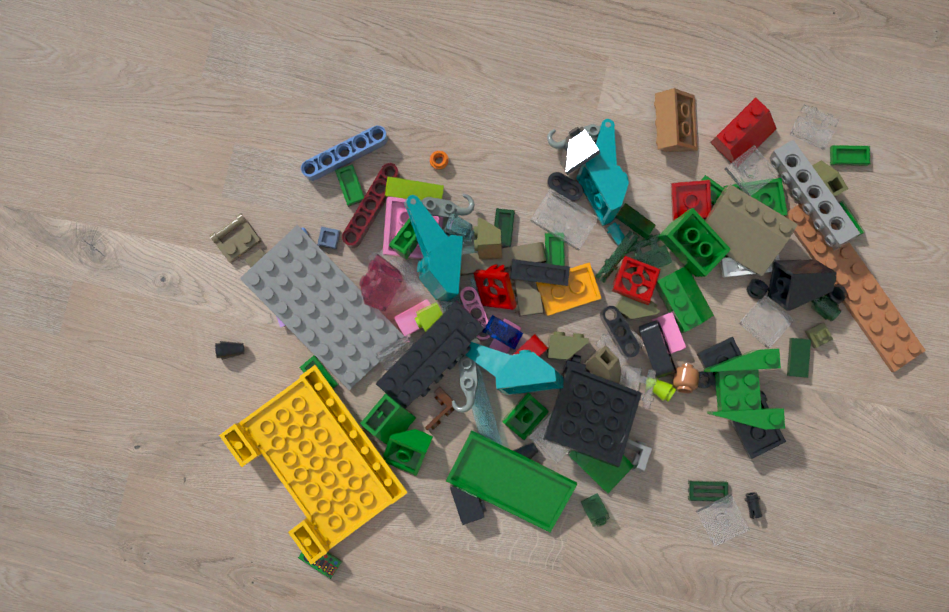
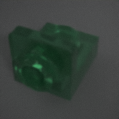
(595, 510)

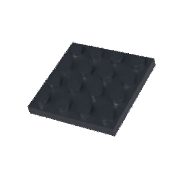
(593, 416)

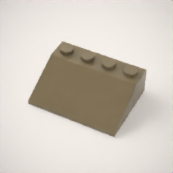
(749, 229)

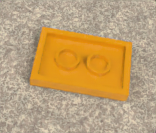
(580, 291)

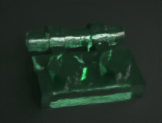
(655, 257)

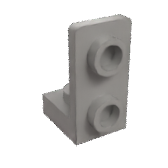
(639, 460)

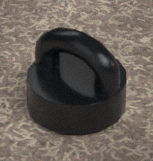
(757, 289)
(838, 294)

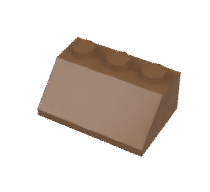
(675, 121)

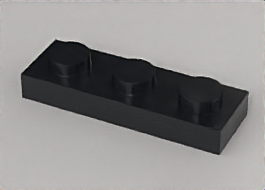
(539, 272)

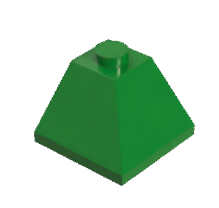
(407, 450)

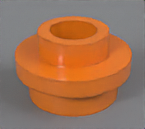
(439, 154)

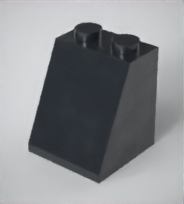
(799, 282)

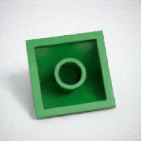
(525, 416)

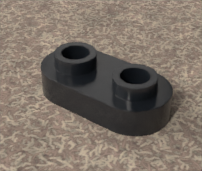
(565, 186)

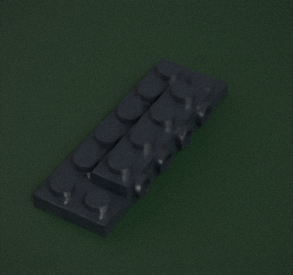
(431, 355)
(754, 440)

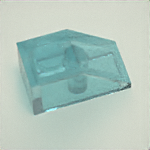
(459, 227)

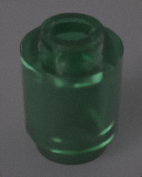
(826, 308)

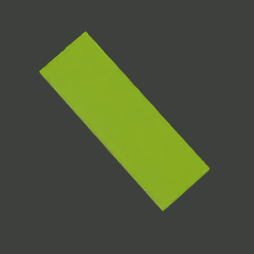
(404, 188)

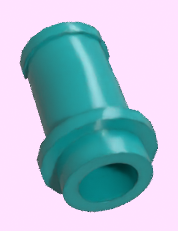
(616, 232)

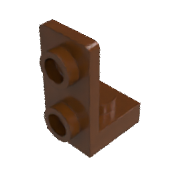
(442, 397)

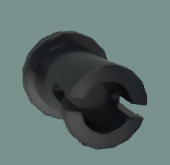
(753, 505)

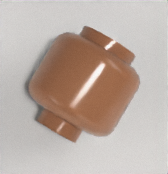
(686, 378)

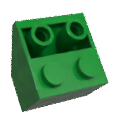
(387, 419)

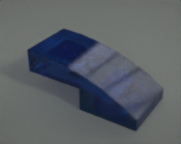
(503, 332)

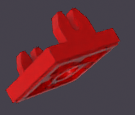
(651, 271)
(505, 296)

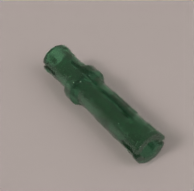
(617, 256)

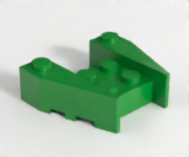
(740, 389)

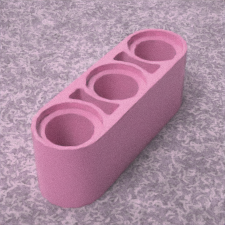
(475, 304)

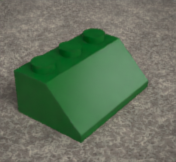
(694, 243)
(684, 299)

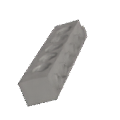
(824, 198)

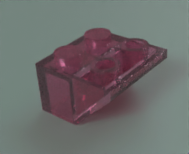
(380, 283)

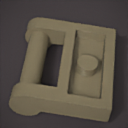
(237, 244)

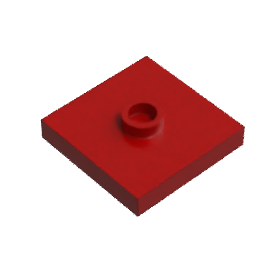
(691, 195)

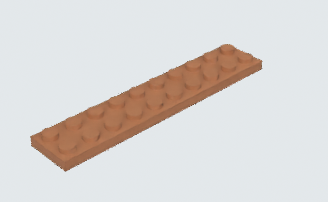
(865, 297)

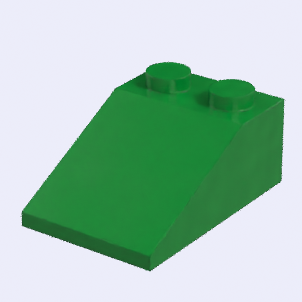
(603, 474)

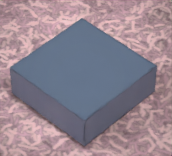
(328, 238)

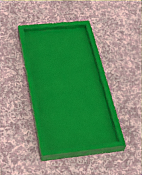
(511, 481)

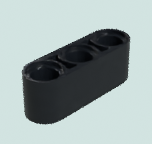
(628, 336)
(657, 349)

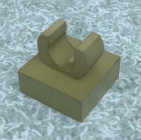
(819, 335)

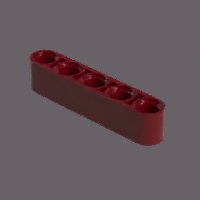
(363, 212)

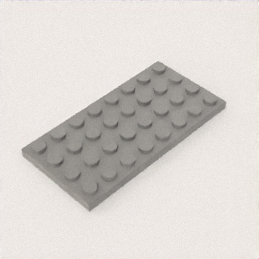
(321, 306)

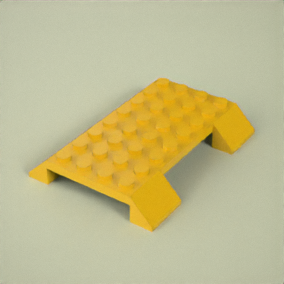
(319, 460)

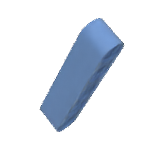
(354, 153)

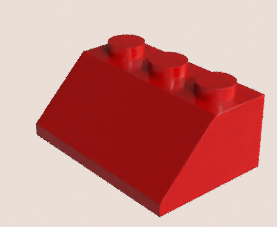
(747, 129)

